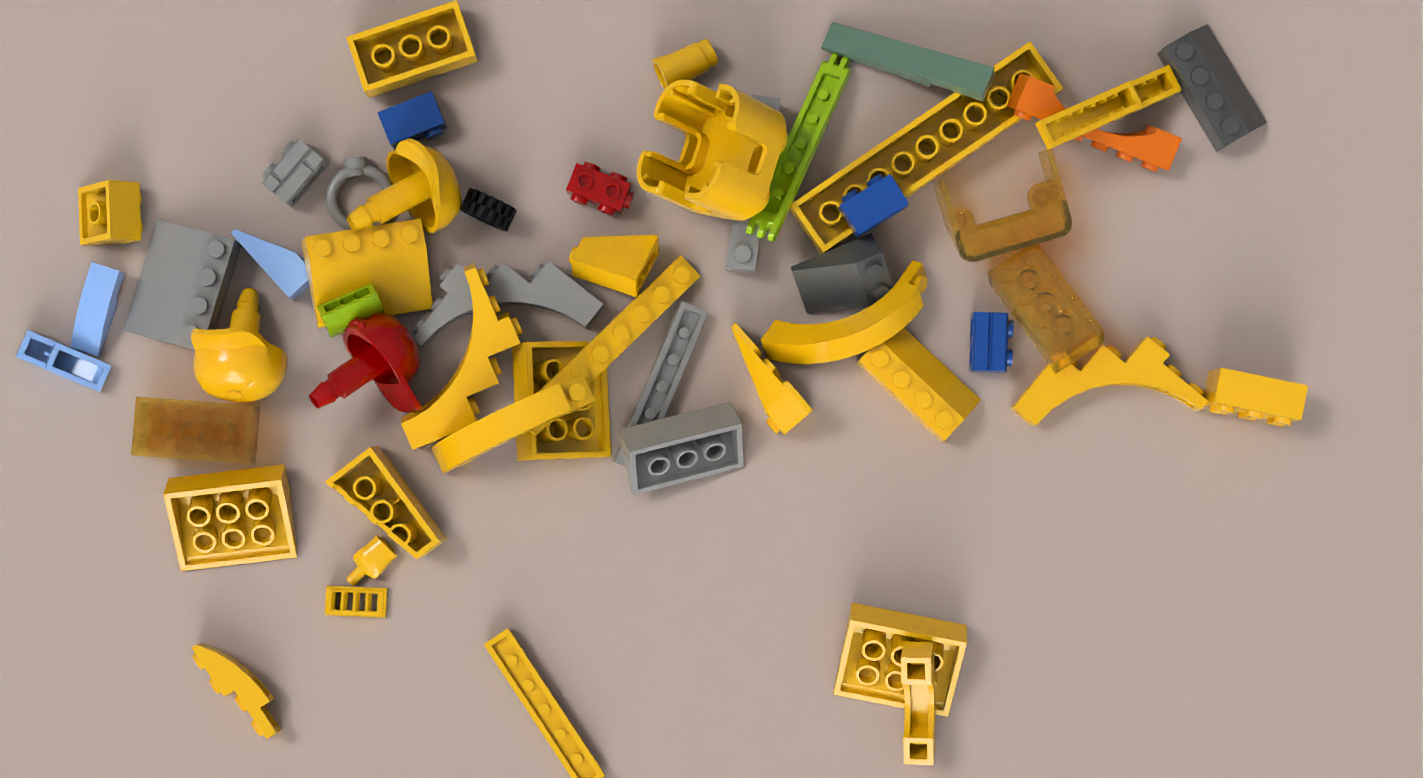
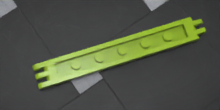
(801, 145)

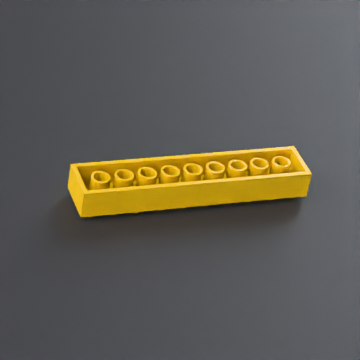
(922, 148)

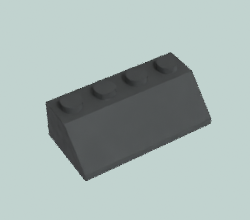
(1212, 87)

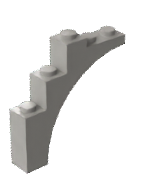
(548, 290)

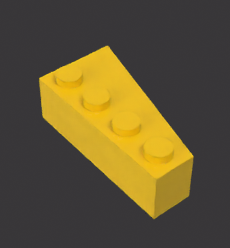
(387, 500)

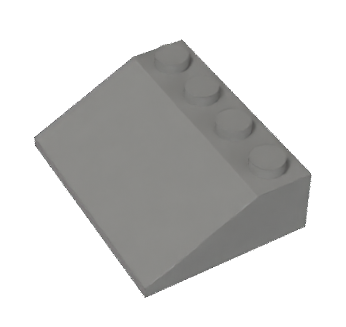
(182, 283)

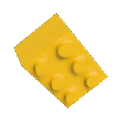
(1254, 396)

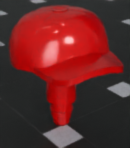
(379, 352)

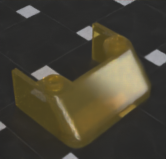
(1045, 220)

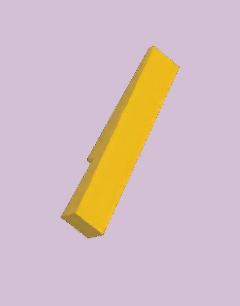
(1108, 107)

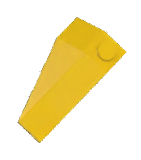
(778, 397)

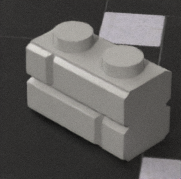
(294, 172)

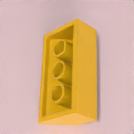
(920, 383)

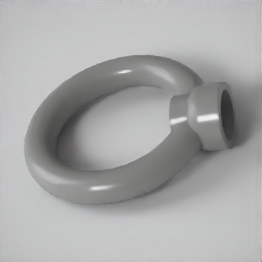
(353, 168)

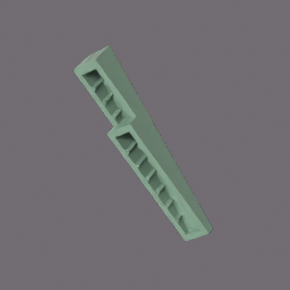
(910, 61)

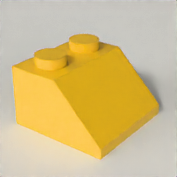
(110, 213)

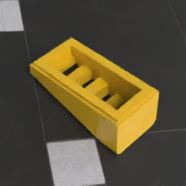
(330, 600)

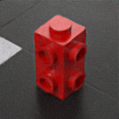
(607, 191)

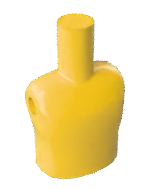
(371, 560)

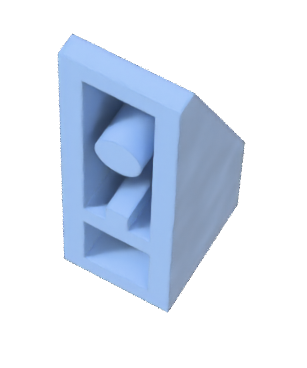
(282, 265)

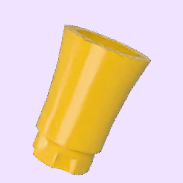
(685, 63)

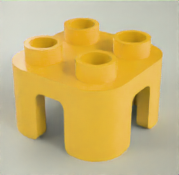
(725, 155)

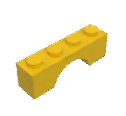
(919, 697)

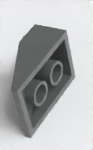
(844, 277)

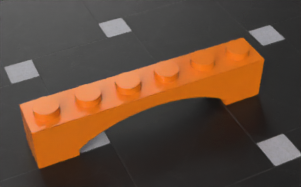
(1151, 146)

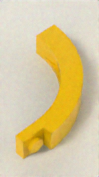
(853, 334)
(511, 422)

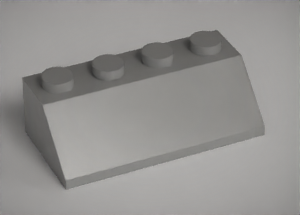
(682, 447)

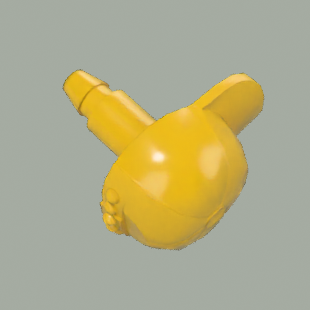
(421, 186)
(238, 361)

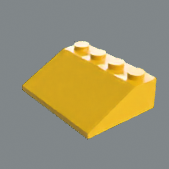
(385, 255)
(571, 436)
(231, 517)
(873, 650)

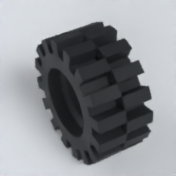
(488, 209)

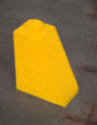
(615, 261)

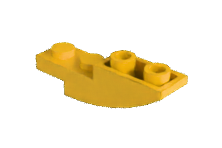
(230, 676)

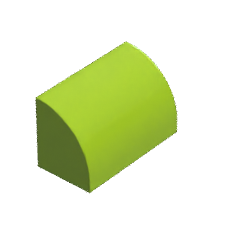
(354, 305)

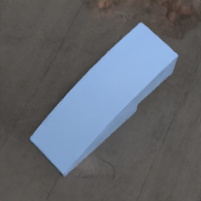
(96, 308)
(63, 360)

